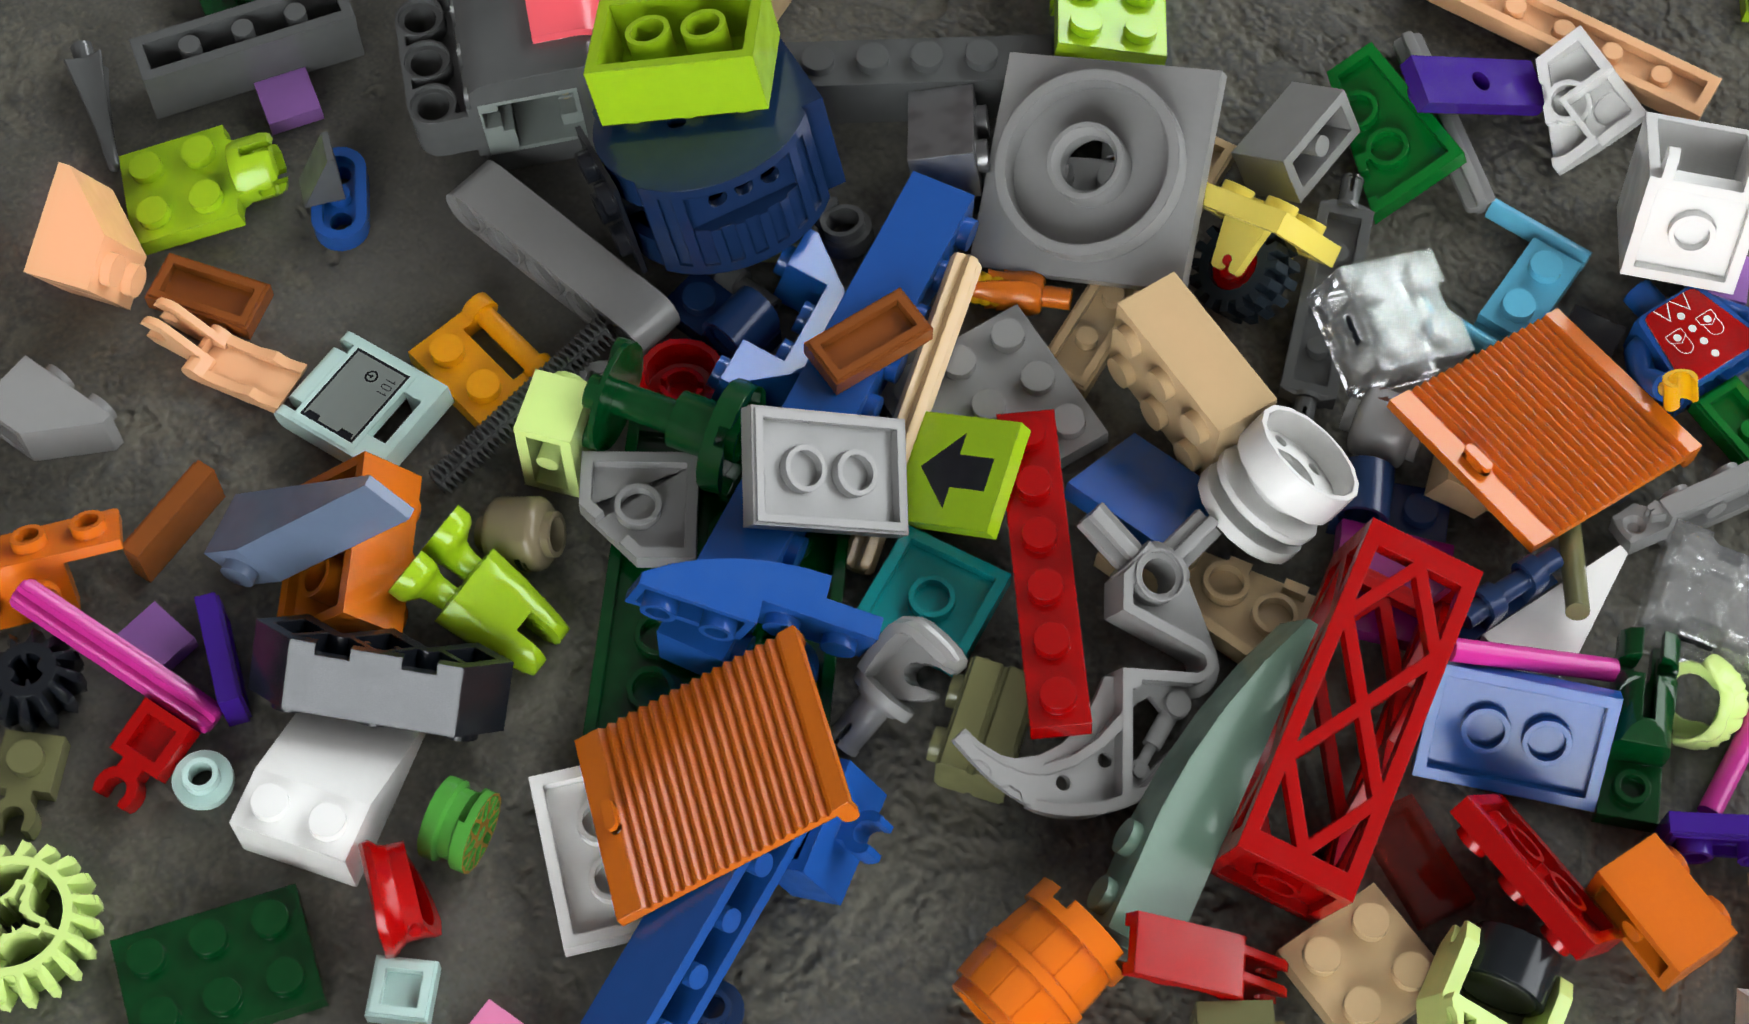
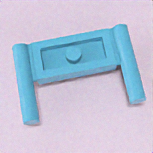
(1533, 282)

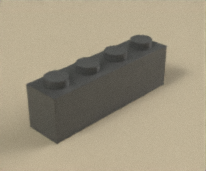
(242, 46)

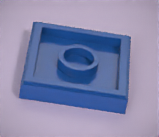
(1140, 487)

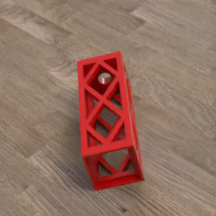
(1289, 872)

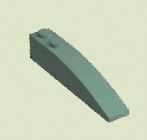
(1195, 793)

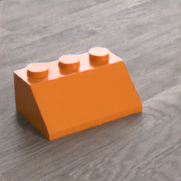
(354, 585)

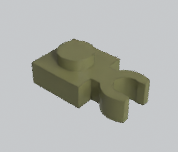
(30, 772)

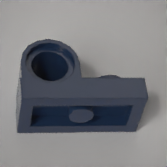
(723, 318)
(1392, 502)

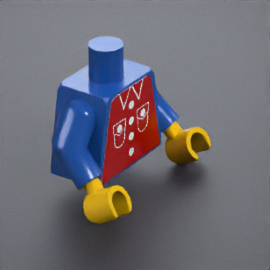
(1684, 343)

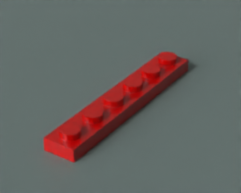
(1046, 586)

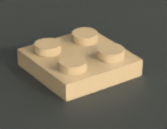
(1359, 963)

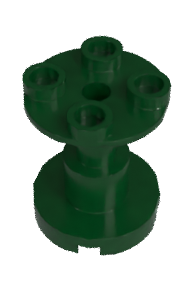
(689, 423)

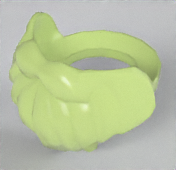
(1731, 710)

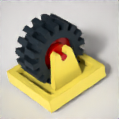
(1253, 252)

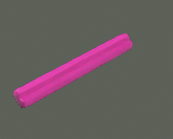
(116, 655)

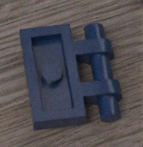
(1496, 602)

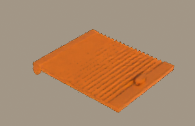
(1546, 428)
(712, 776)

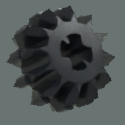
(56, 684)

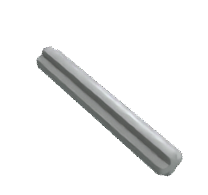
(1470, 178)

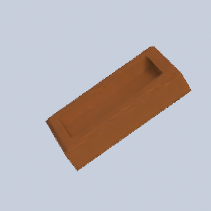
(212, 294)
(868, 341)
(173, 520)

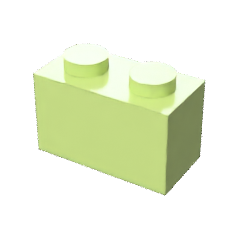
(552, 431)

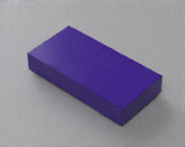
(223, 659)

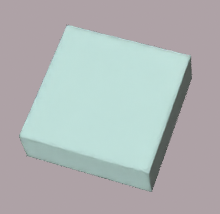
(402, 991)

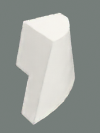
(1583, 100)

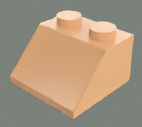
(87, 242)

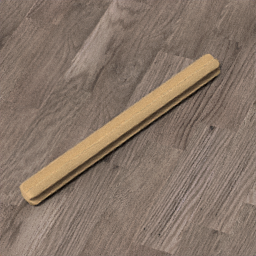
(925, 379)

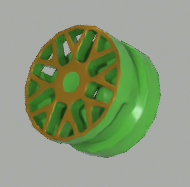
(458, 824)

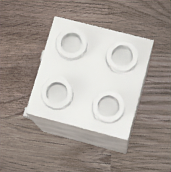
(1686, 204)

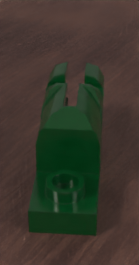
(1642, 735)

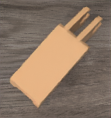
(225, 360)

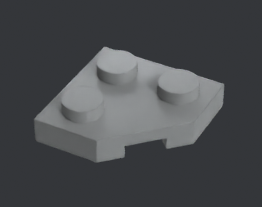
(643, 503)

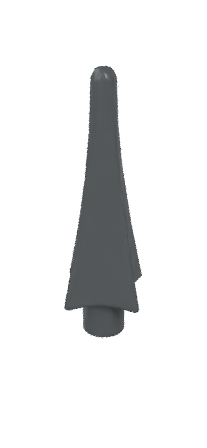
(92, 84)

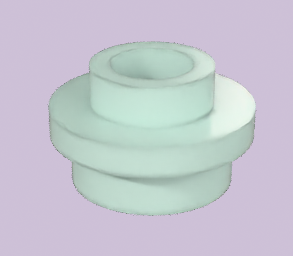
(209, 794)

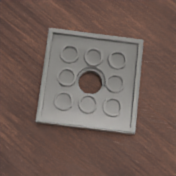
(1148, 209)

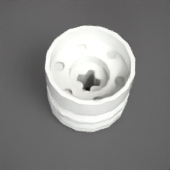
(1278, 484)

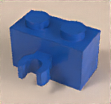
(833, 850)

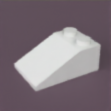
(324, 793)

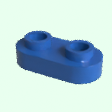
(349, 211)

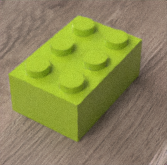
(680, 58)

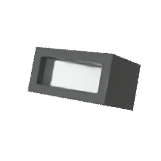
(321, 178)

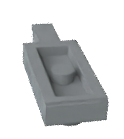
(1701, 504)

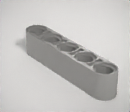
(561, 256)

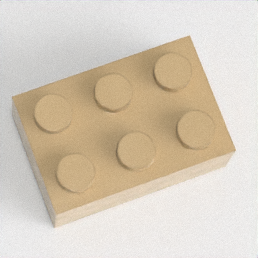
(1184, 372)

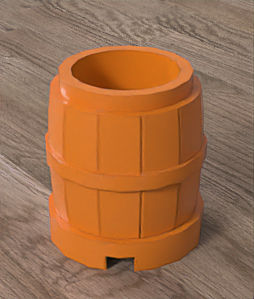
(1040, 964)

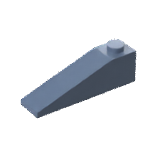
(298, 526)

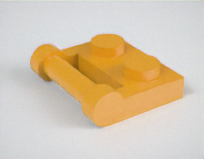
(468, 371)

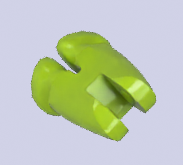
(489, 601)

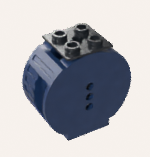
(716, 186)

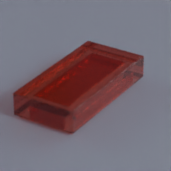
(1420, 865)

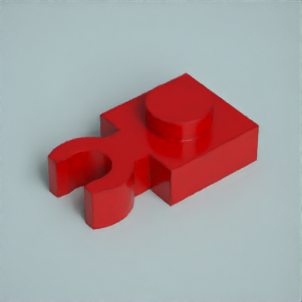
(149, 746)

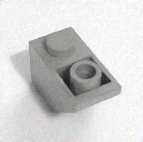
(50, 418)

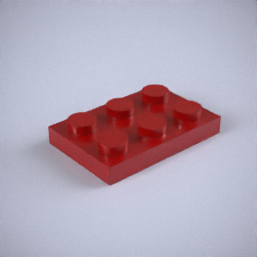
(1535, 876)

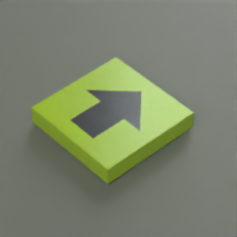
(963, 473)

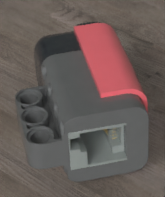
(498, 77)

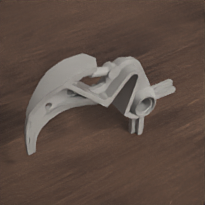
(1161, 619)

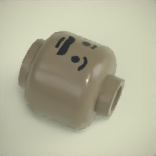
(522, 531)

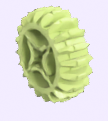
(29, 881)

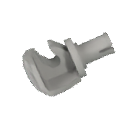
(890, 678)

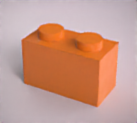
(1662, 911)

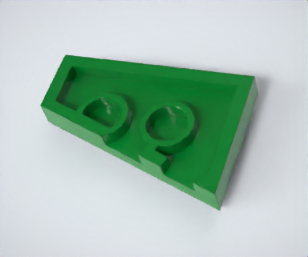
(1396, 147)

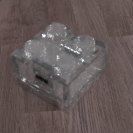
(1389, 322)
(1700, 596)

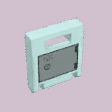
(356, 394)

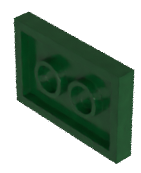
(223, 965)

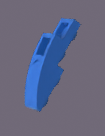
(736, 593)

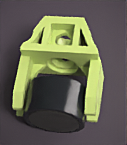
(1498, 968)

